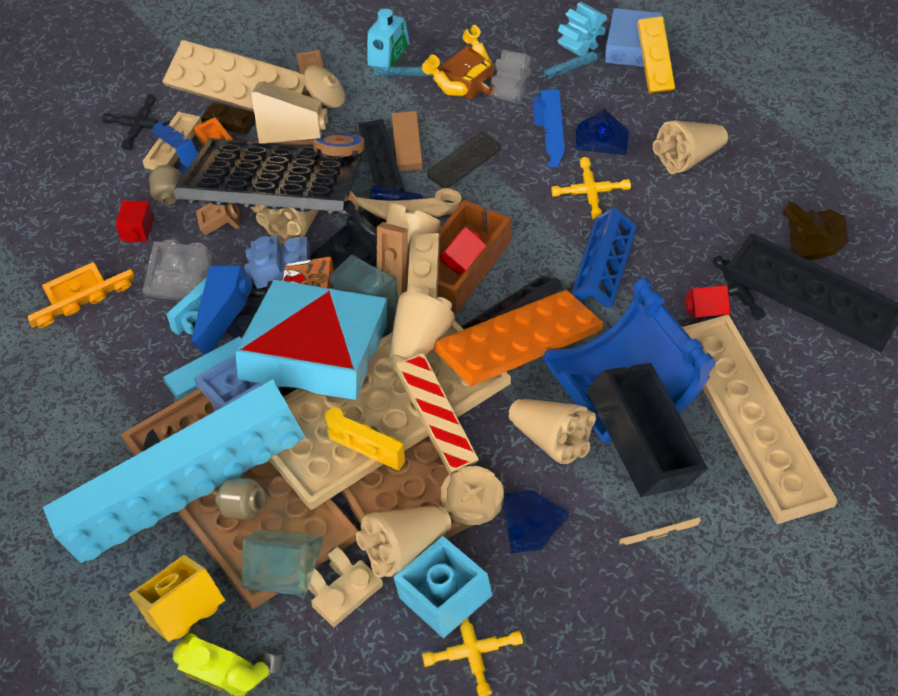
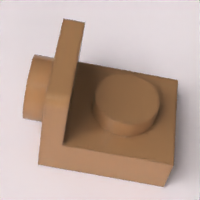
(214, 216)

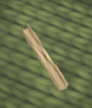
(640, 537)

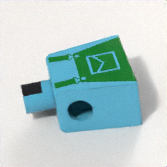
(387, 40)

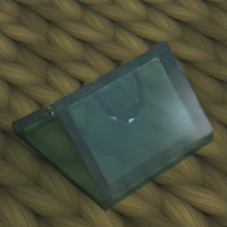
(279, 561)

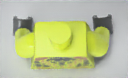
(219, 666)

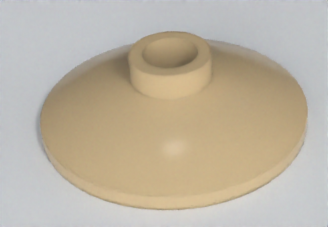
(324, 86)

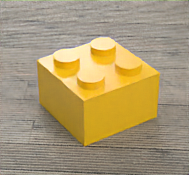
(177, 598)

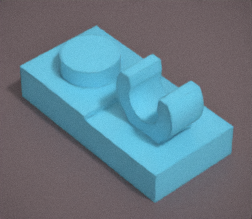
(186, 311)

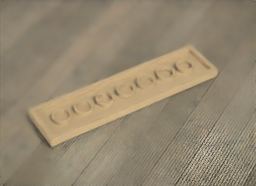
(760, 426)

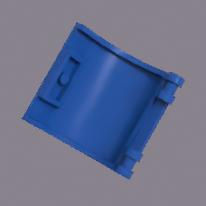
(641, 336)

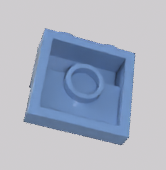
(269, 257)
(222, 385)

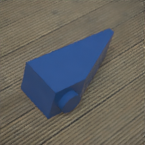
(221, 302)

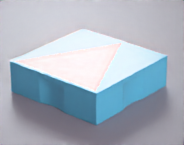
(312, 339)

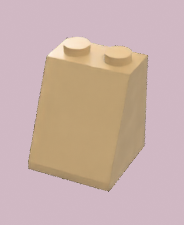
(286, 114)

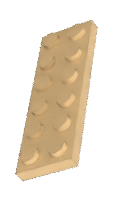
(225, 75)

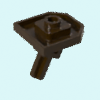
(815, 233)

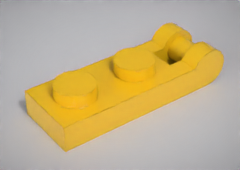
(364, 439)

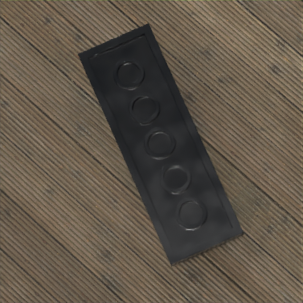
(814, 291)

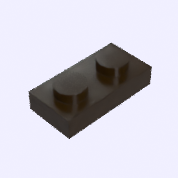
(230, 117)

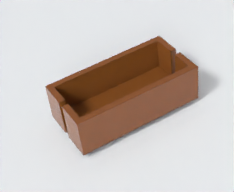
(497, 238)

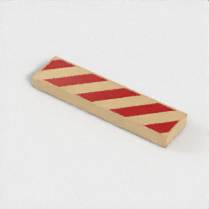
(436, 413)

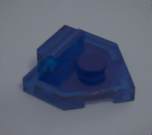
(602, 134)
(530, 520)

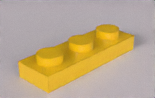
(655, 55)

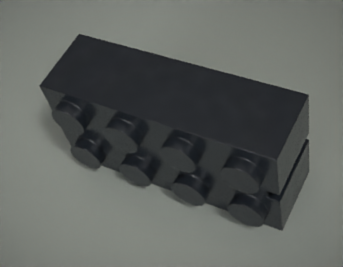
(646, 429)

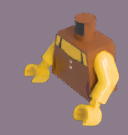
(466, 72)

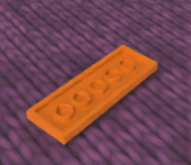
(517, 337)

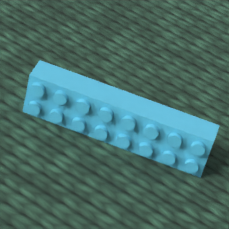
(173, 473)

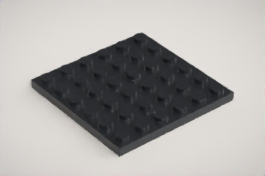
(268, 176)

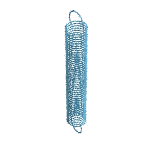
(569, 67)
(397, 71)

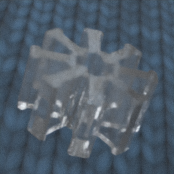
(511, 76)

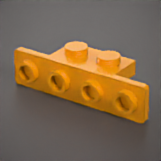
(76, 289)

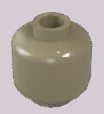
(162, 183)
(240, 499)

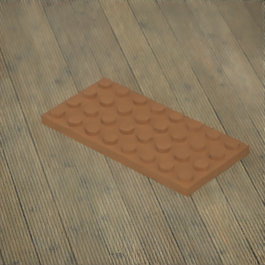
(282, 509)

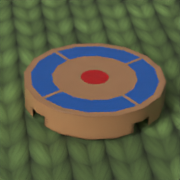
(338, 144)

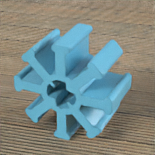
(582, 29)

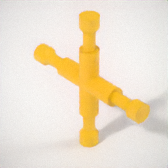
(590, 187)
(473, 649)

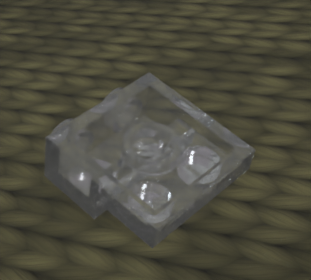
(176, 269)

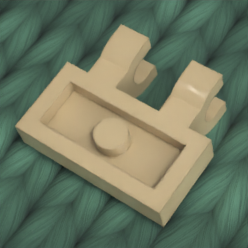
(347, 592)

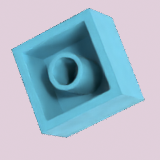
(443, 586)

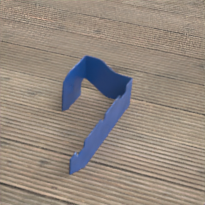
(548, 114)
(184, 148)

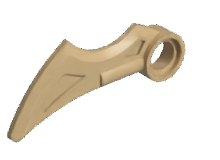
(430, 206)

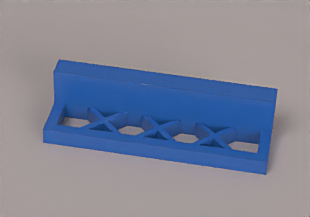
(599, 252)

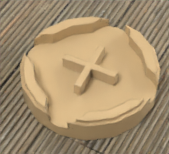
(472, 495)

